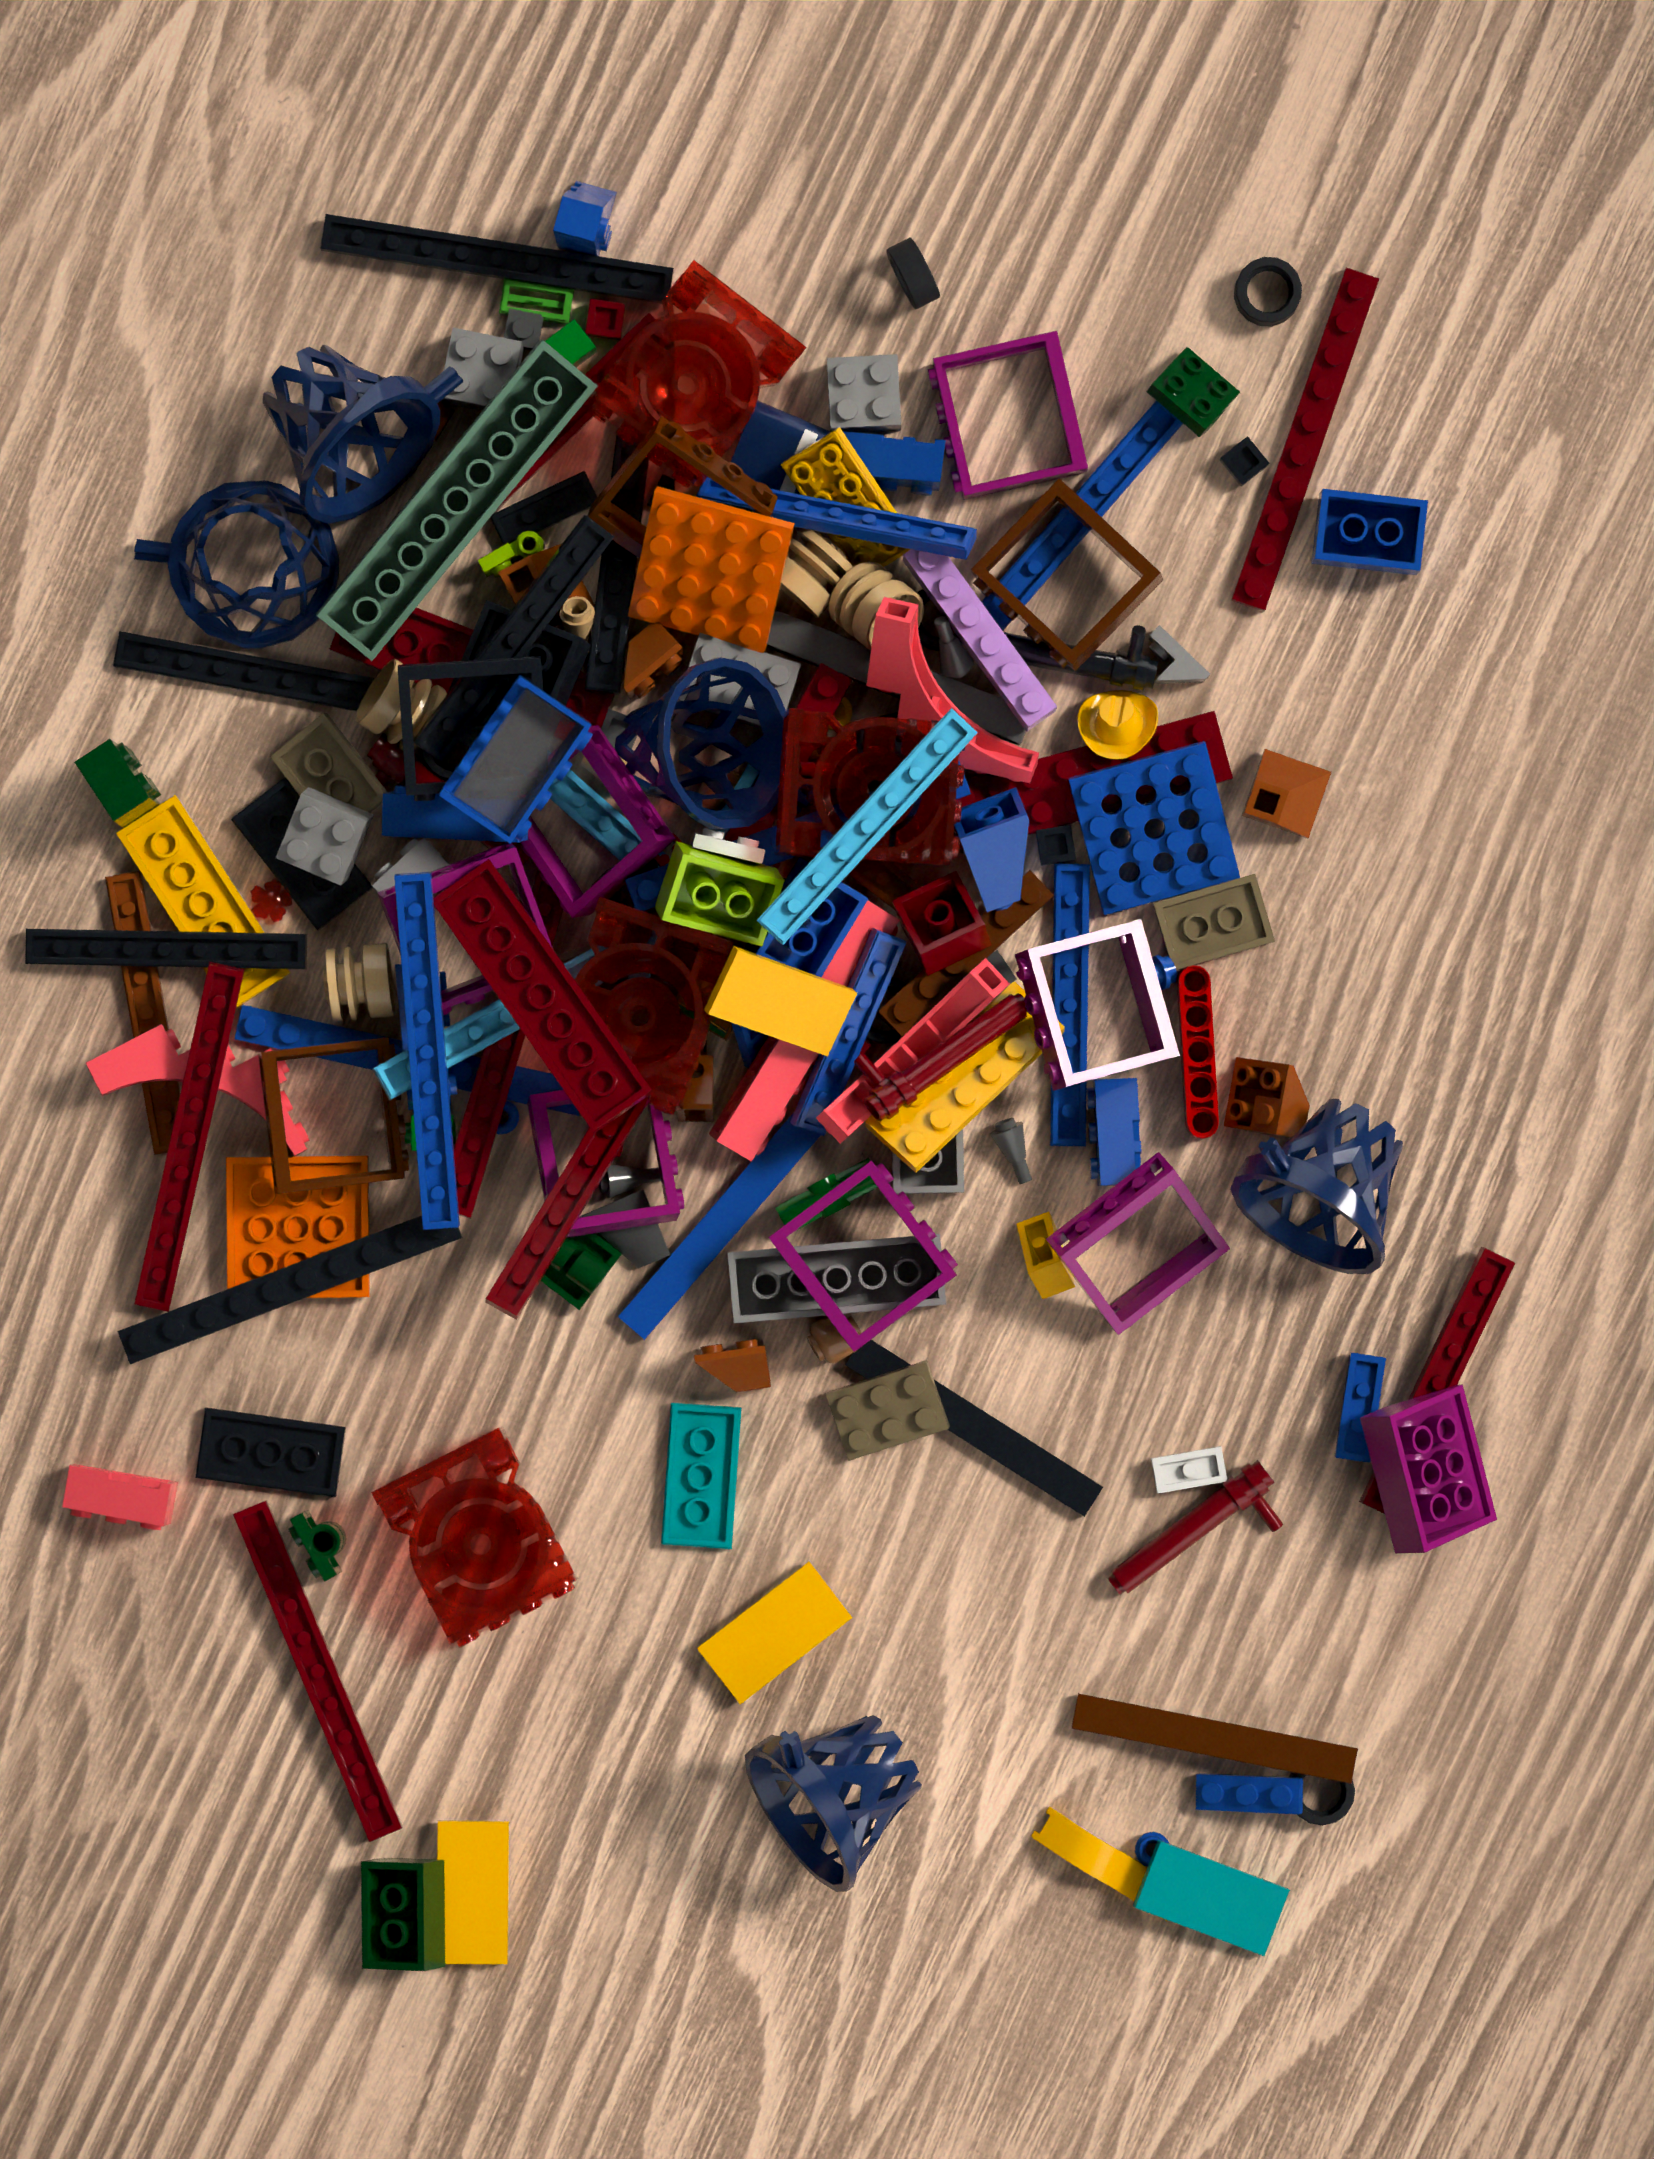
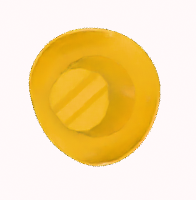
(1117, 723)

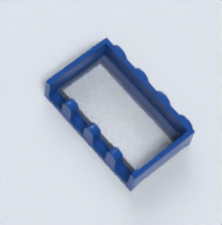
(516, 760)

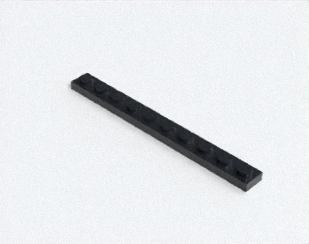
(495, 258)
(282, 1288)

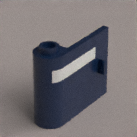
(770, 440)

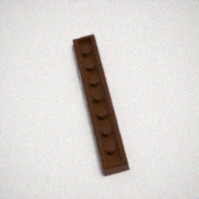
(1214, 1738)

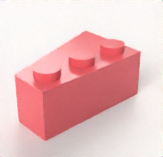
(119, 1496)

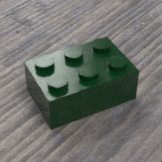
(117, 783)
(403, 1914)

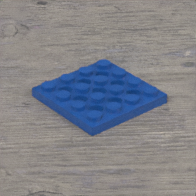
(1183, 875)

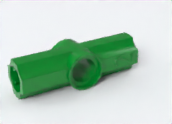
(794, 1206)

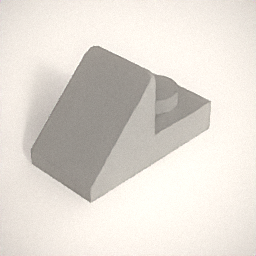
(1183, 666)

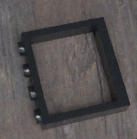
(406, 672)

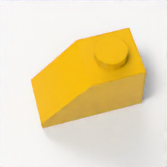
(1042, 1262)

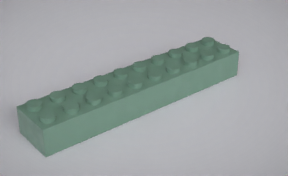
(456, 500)

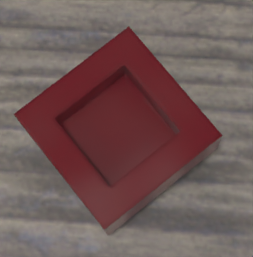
(605, 319)

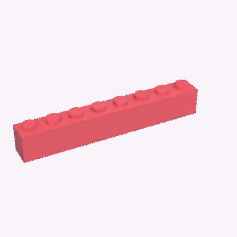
(780, 1065)

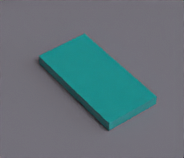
(701, 1475)
(1211, 1897)

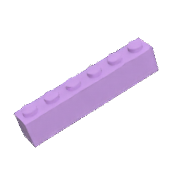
(981, 636)

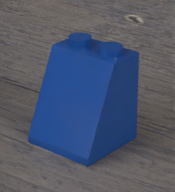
(995, 846)

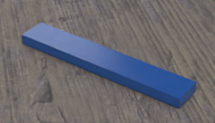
(833, 1072)

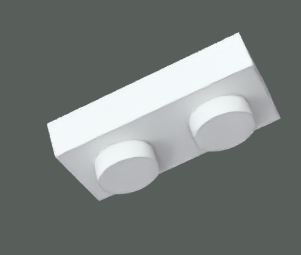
(743, 849)
(1189, 1469)

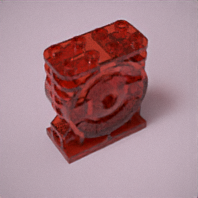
(619, 391)
(922, 841)
(666, 1025)
(459, 1607)

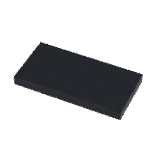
(265, 826)
(270, 1452)

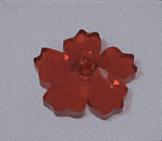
(270, 901)

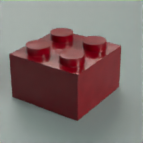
(941, 923)

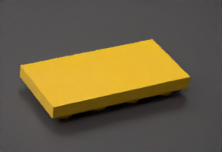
(836, 473)
(780, 1001)
(774, 1632)
(475, 1890)

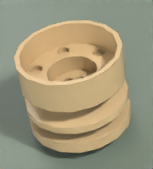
(812, 569)
(859, 596)
(382, 704)
(359, 982)

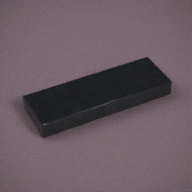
(545, 508)

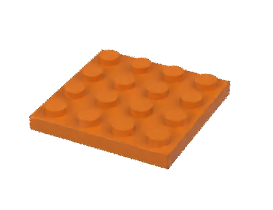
(710, 569)
(285, 1228)

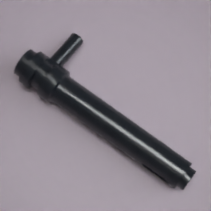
(1114, 667)

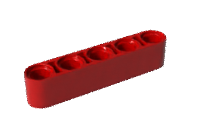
(1204, 1035)

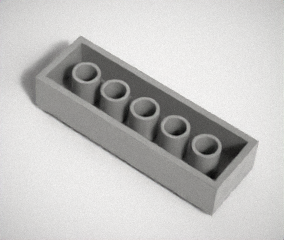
(854, 1274)

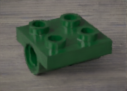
(1193, 392)
(580, 1267)
(306, 1533)

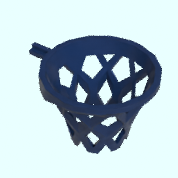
(374, 394)
(184, 580)
(764, 755)
(1319, 1179)
(826, 1791)

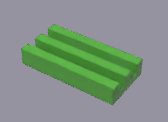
(548, 317)

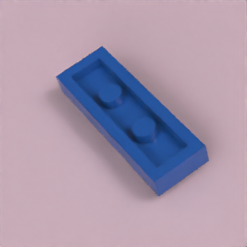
(1360, 1398)
(1249, 1793)

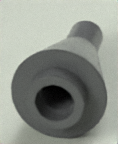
(954, 658)
(1011, 1141)
(623, 1178)

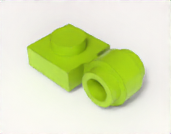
(508, 553)

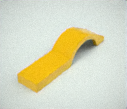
(1091, 1854)

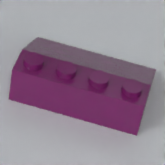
(1428, 1470)

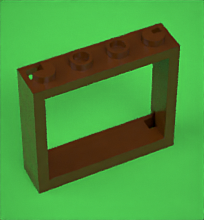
(629, 531)
(1035, 628)
(393, 1123)

